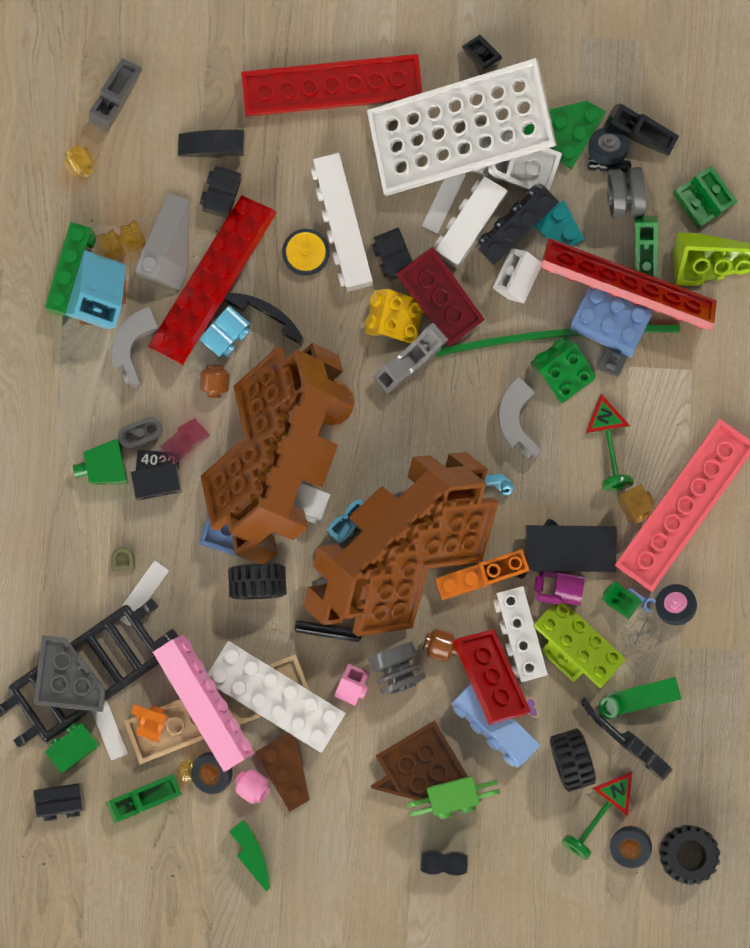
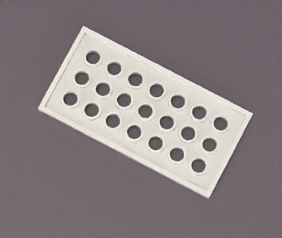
(477, 157)

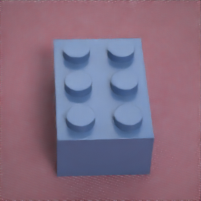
(611, 321)

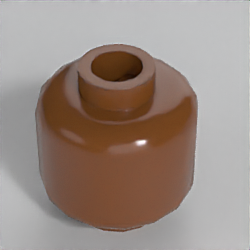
(214, 381)
(439, 645)

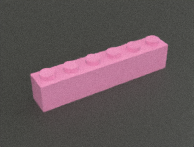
(204, 702)

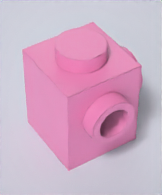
(352, 685)

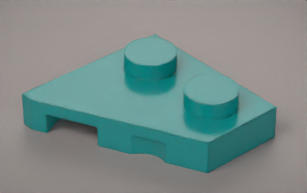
(560, 226)

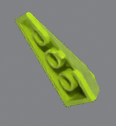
(708, 257)

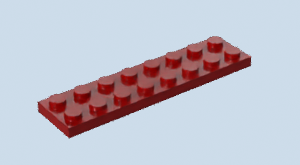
(330, 85)
(212, 279)
(629, 284)

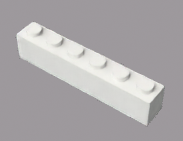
(342, 222)

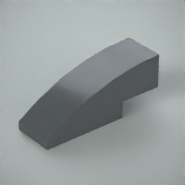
(114, 94)

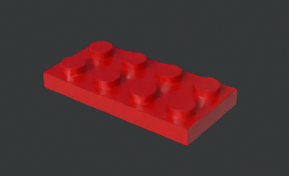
(491, 676)

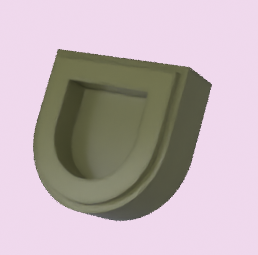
(122, 560)

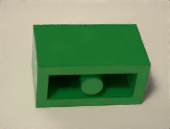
(72, 747)

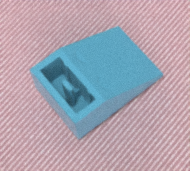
(97, 291)

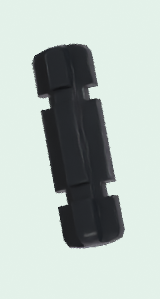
(594, 165)

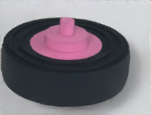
(676, 604)

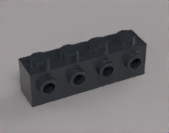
(517, 223)

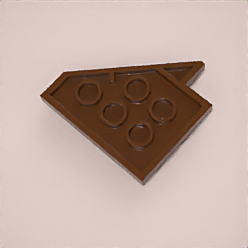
(418, 763)

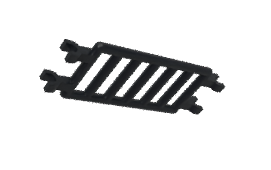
(120, 682)

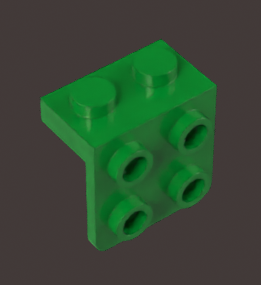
(563, 368)

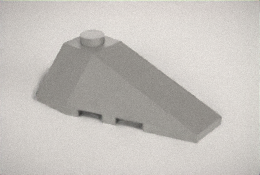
(166, 248)

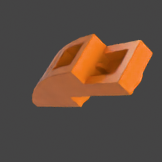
(482, 575)

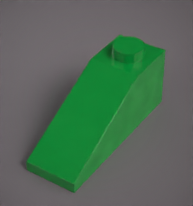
(646, 245)

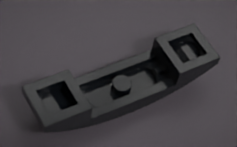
(241, 302)

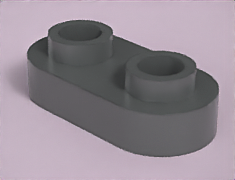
(140, 432)

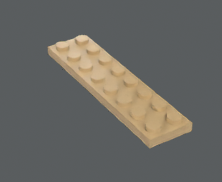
(180, 727)

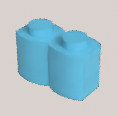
(226, 332)
(342, 527)

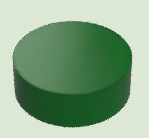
(610, 707)

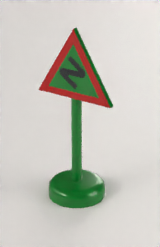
(606, 419)
(616, 793)

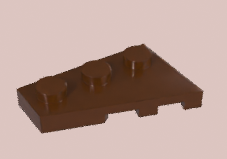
(285, 769)

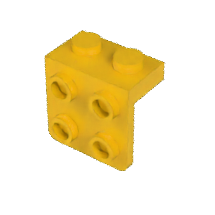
(393, 316)

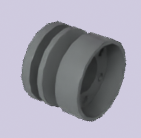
(397, 668)

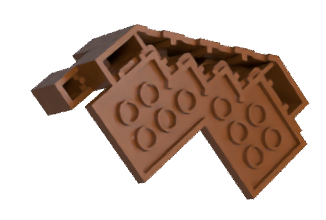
(281, 418)
(385, 568)

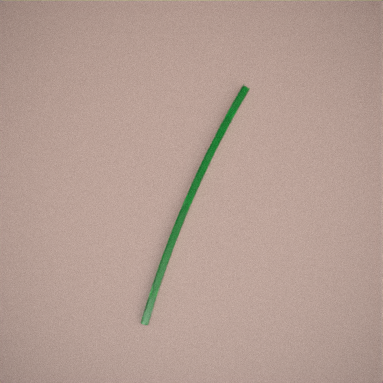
(536, 336)

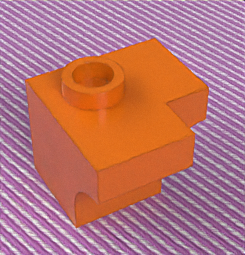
(151, 722)

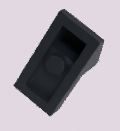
(482, 54)

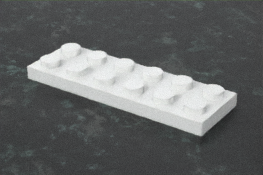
(275, 696)

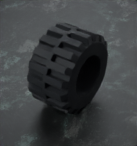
(257, 581)
(572, 760)
(709, 859)

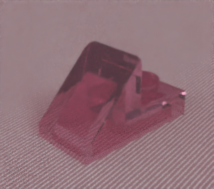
(185, 440)

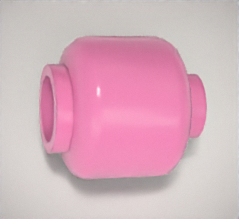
(252, 786)

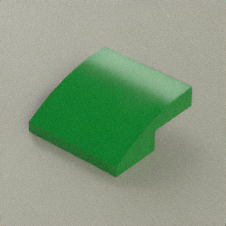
(704, 197)

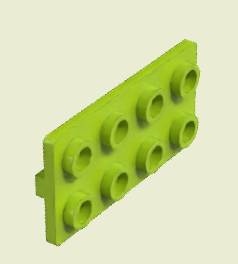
(577, 646)

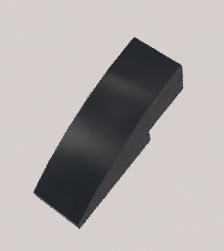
(642, 129)
(211, 143)

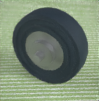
(608, 146)

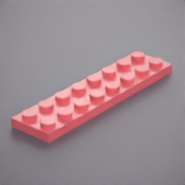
(685, 506)

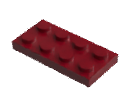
(440, 296)

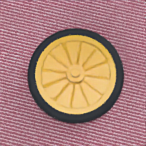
(305, 252)

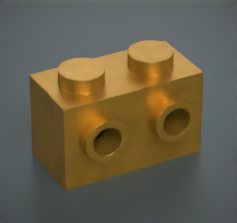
(636, 504)

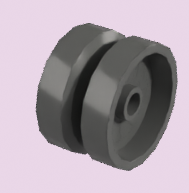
(628, 193)

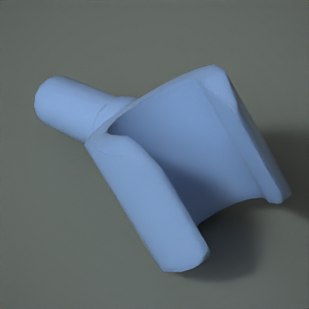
(644, 600)

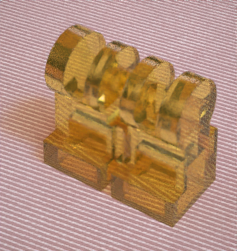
(131, 236)

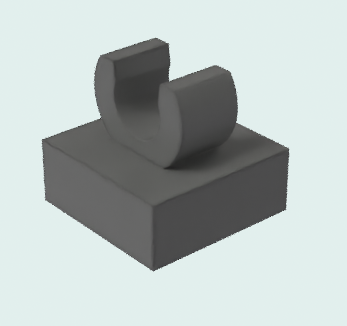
(612, 362)

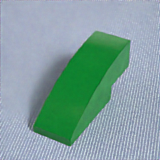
(648, 695)
(143, 798)
(252, 853)

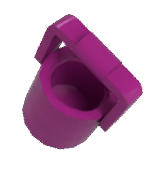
(567, 588)

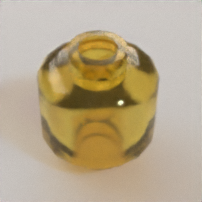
(79, 161)

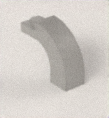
(127, 336)
(411, 359)
(512, 402)

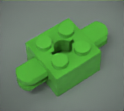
(452, 797)

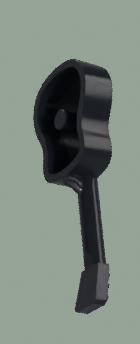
(631, 743)

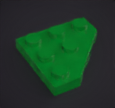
(572, 129)

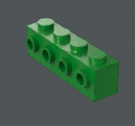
(76, 241)

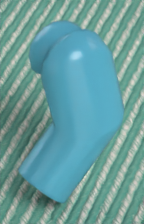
(502, 483)

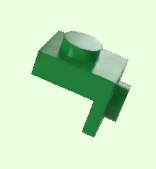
(621, 600)

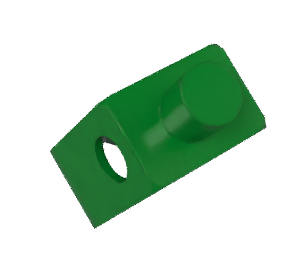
(103, 465)

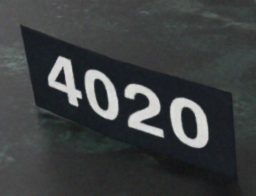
(152, 458)

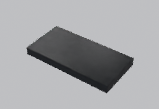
(571, 548)

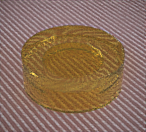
(185, 771)

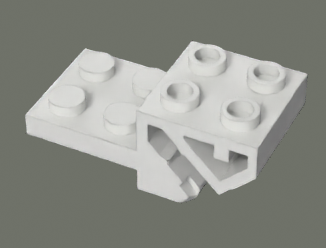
(523, 170)

